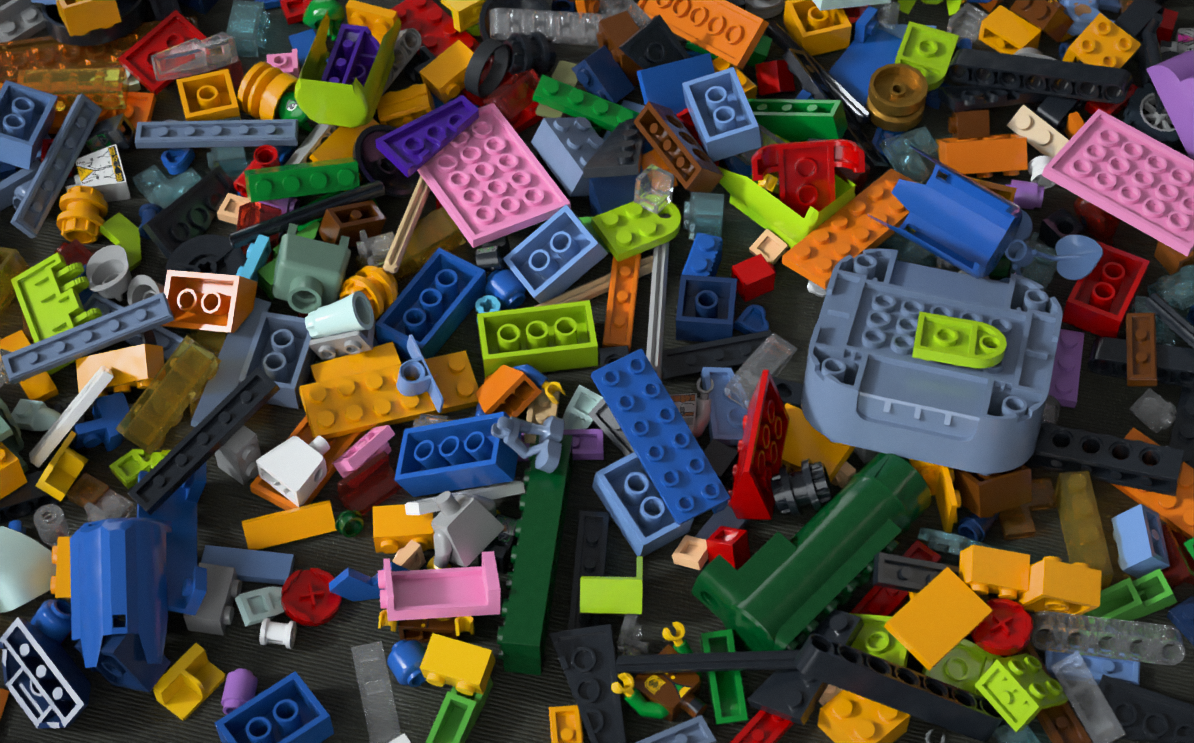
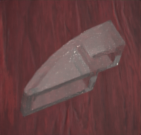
(195, 57)
(770, 356)
(376, 692)
(1088, 699)

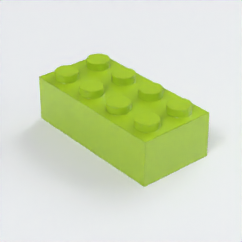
(539, 336)

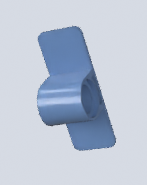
(419, 370)

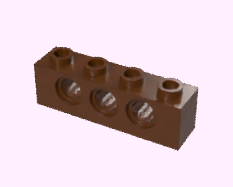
(678, 148)

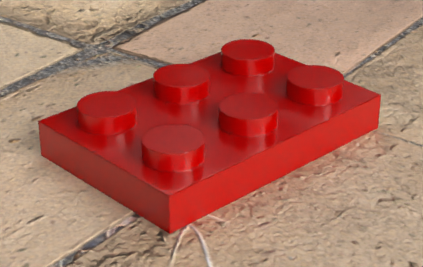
(167, 34)

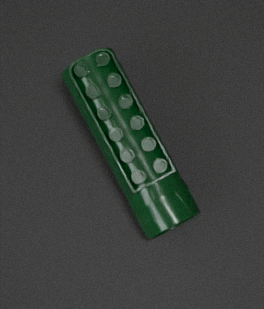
(801, 580)

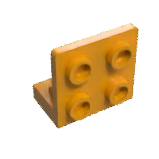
(376, 18)
(1102, 45)
(940, 483)

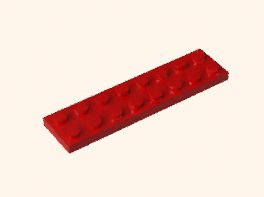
(439, 34)

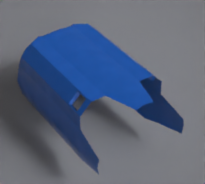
(957, 219)
(117, 571)

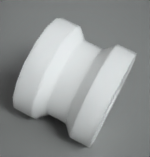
(1036, 168)

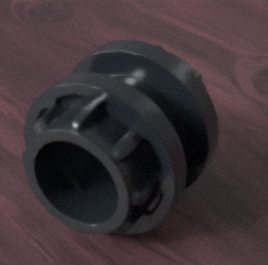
(530, 53)
(801, 487)

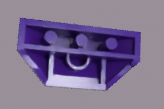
(351, 55)

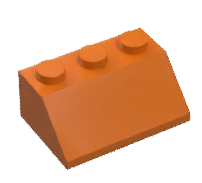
(985, 154)
(209, 300)

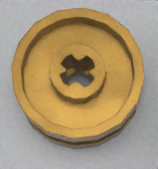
(896, 97)

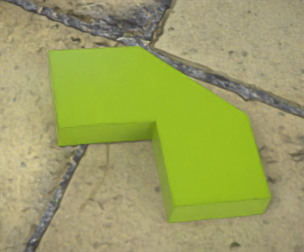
(125, 234)
(136, 460)

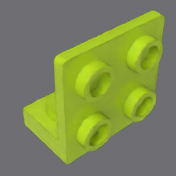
(1020, 689)

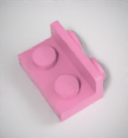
(364, 450)

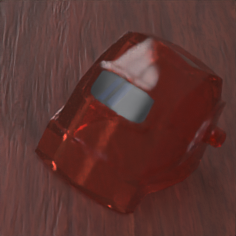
(1096, 220)

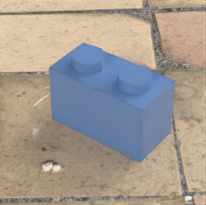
(1140, 541)

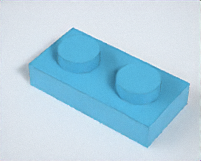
(256, 258)

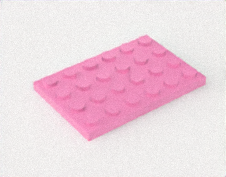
(1130, 179)
(491, 180)

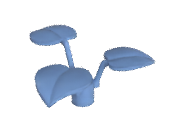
(1075, 253)

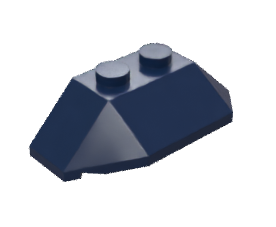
(42, 676)

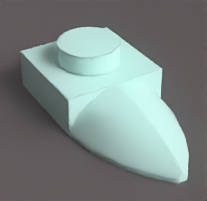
(577, 411)
(34, 415)
(259, 604)

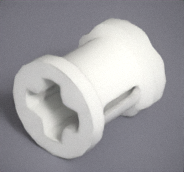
(278, 633)

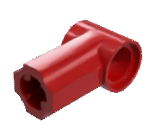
(264, 157)

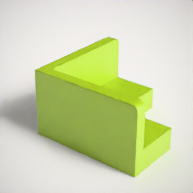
(612, 594)

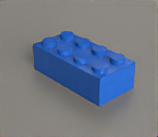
(432, 304)
(454, 456)

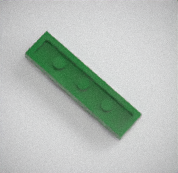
(581, 104)

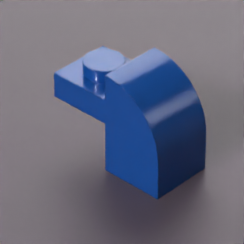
(108, 413)

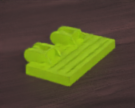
(50, 302)

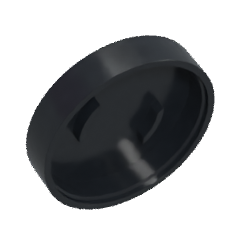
(131, 14)

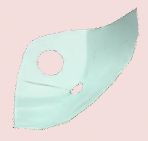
(24, 569)

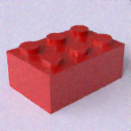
(1107, 293)

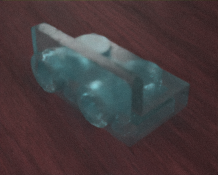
(1039, 269)

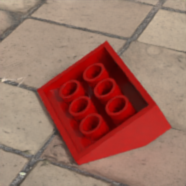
(759, 452)

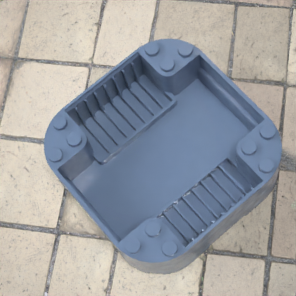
(877, 397)

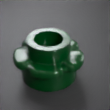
(349, 523)

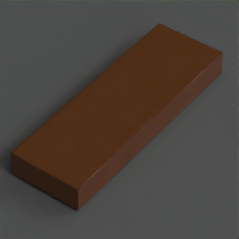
(1141, 349)

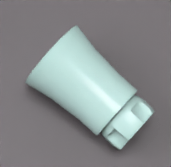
(341, 317)

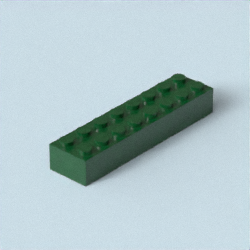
(535, 564)

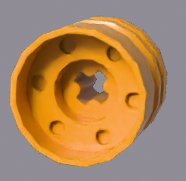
(262, 90)

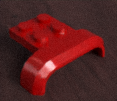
(807, 170)

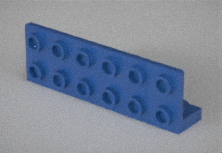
(866, 54)
(660, 437)
(184, 578)

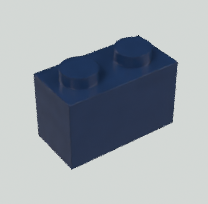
(603, 76)

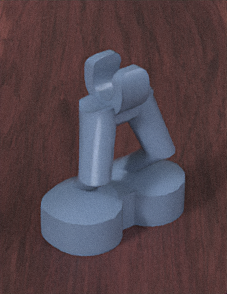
(550, 434)

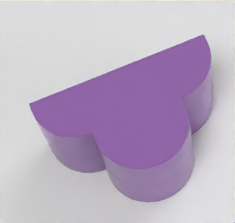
(1176, 90)

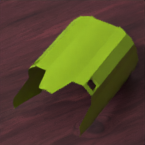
(338, 102)
(774, 214)

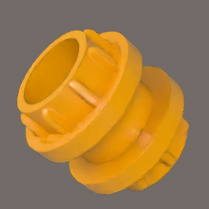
(82, 214)
(376, 284)

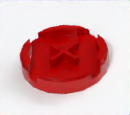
(308, 598)
(1005, 629)

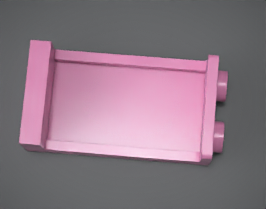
(440, 591)

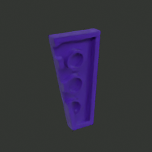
(424, 137)

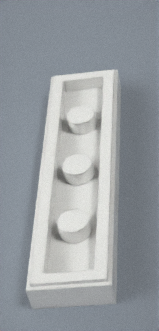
(70, 416)
(491, 491)

